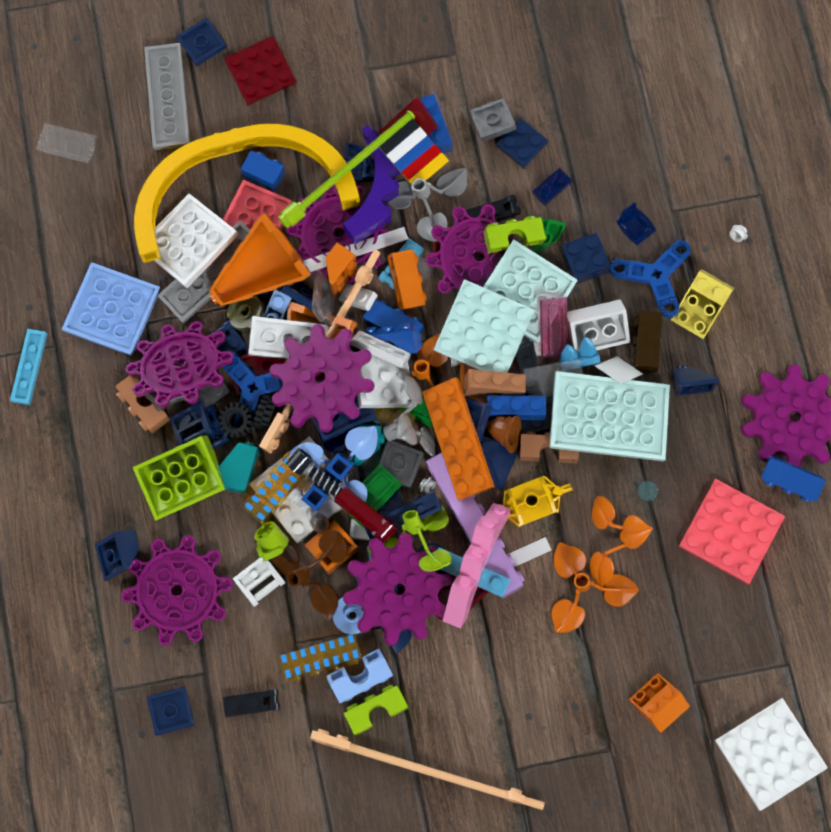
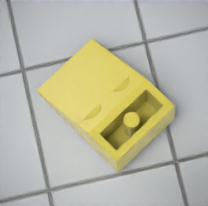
(702, 303)

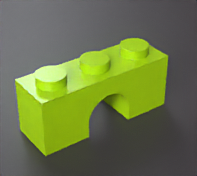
(529, 229)
(359, 715)

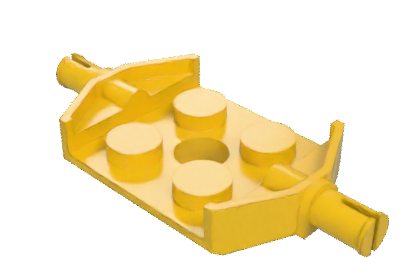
(547, 500)

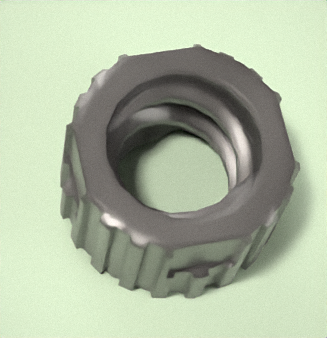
(315, 519)

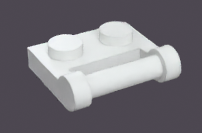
(253, 576)

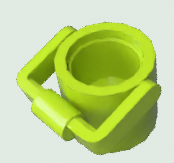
(271, 540)

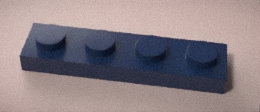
(423, 505)

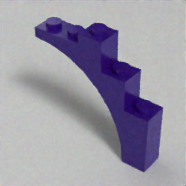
(374, 211)

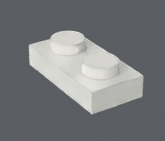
(363, 300)

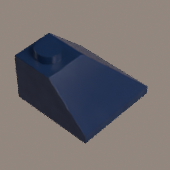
(692, 381)
(498, 461)
(117, 552)

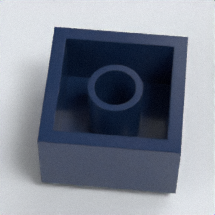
(585, 258)

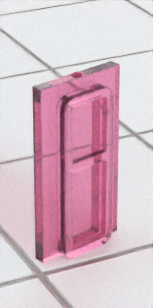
(553, 326)

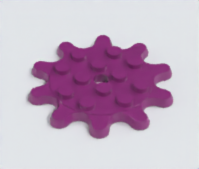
(320, 225)
(459, 246)
(160, 359)
(341, 380)
(773, 419)
(161, 575)
(377, 584)

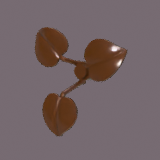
(322, 597)

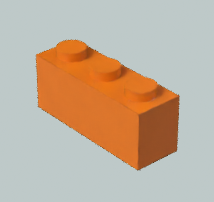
(406, 279)

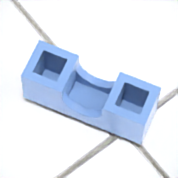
(348, 686)

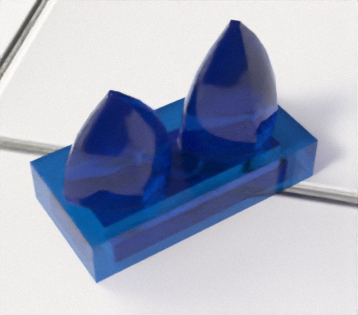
(552, 186)

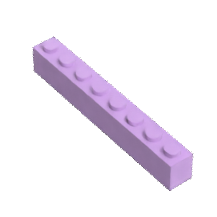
(468, 515)

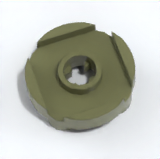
(243, 322)

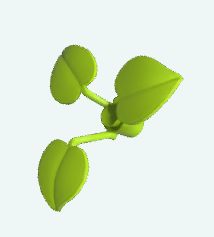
(414, 525)

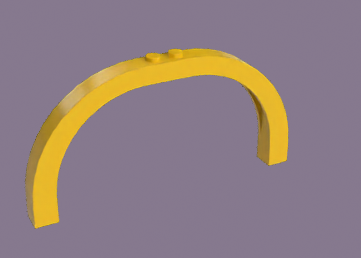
(224, 144)

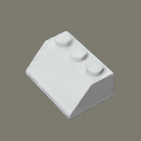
(602, 323)

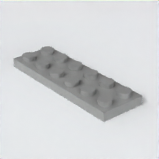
(167, 96)
(187, 301)

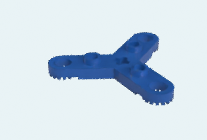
(643, 273)
(244, 377)

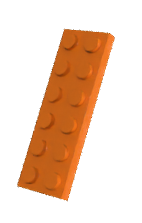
(458, 439)

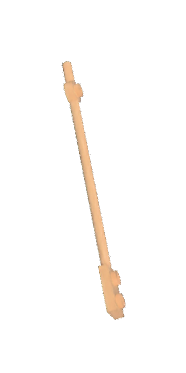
(281, 422)
(342, 743)

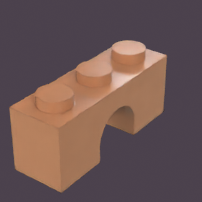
(481, 382)
(150, 417)
(532, 445)

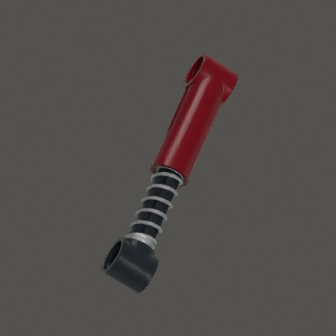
(379, 525)

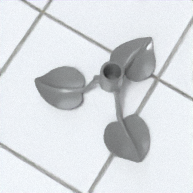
(451, 184)
(402, 426)

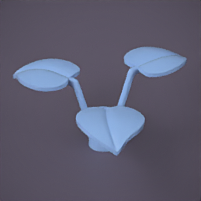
(360, 441)

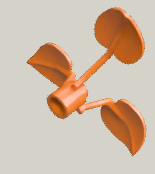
(426, 357)
(633, 535)
(569, 561)

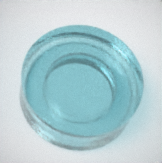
(647, 491)

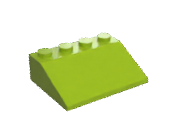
(180, 477)

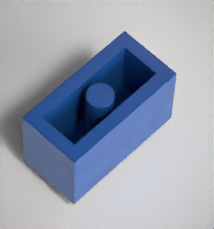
(263, 170)

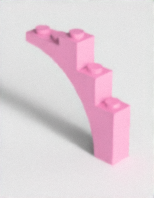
(473, 564)

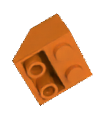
(340, 267)
(327, 565)
(659, 702)

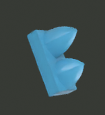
(588, 354)

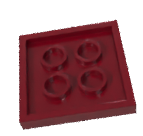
(260, 70)

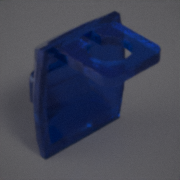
(635, 224)

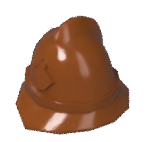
(506, 431)

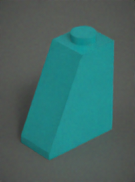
(239, 467)

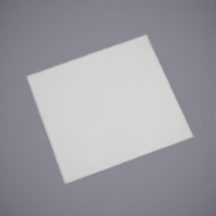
(618, 370)

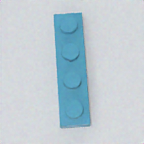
(28, 367)
(489, 580)

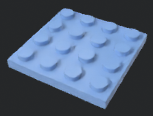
(111, 309)

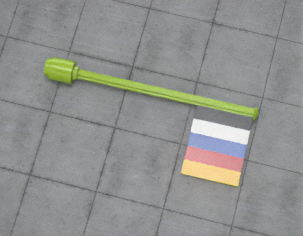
(403, 145)

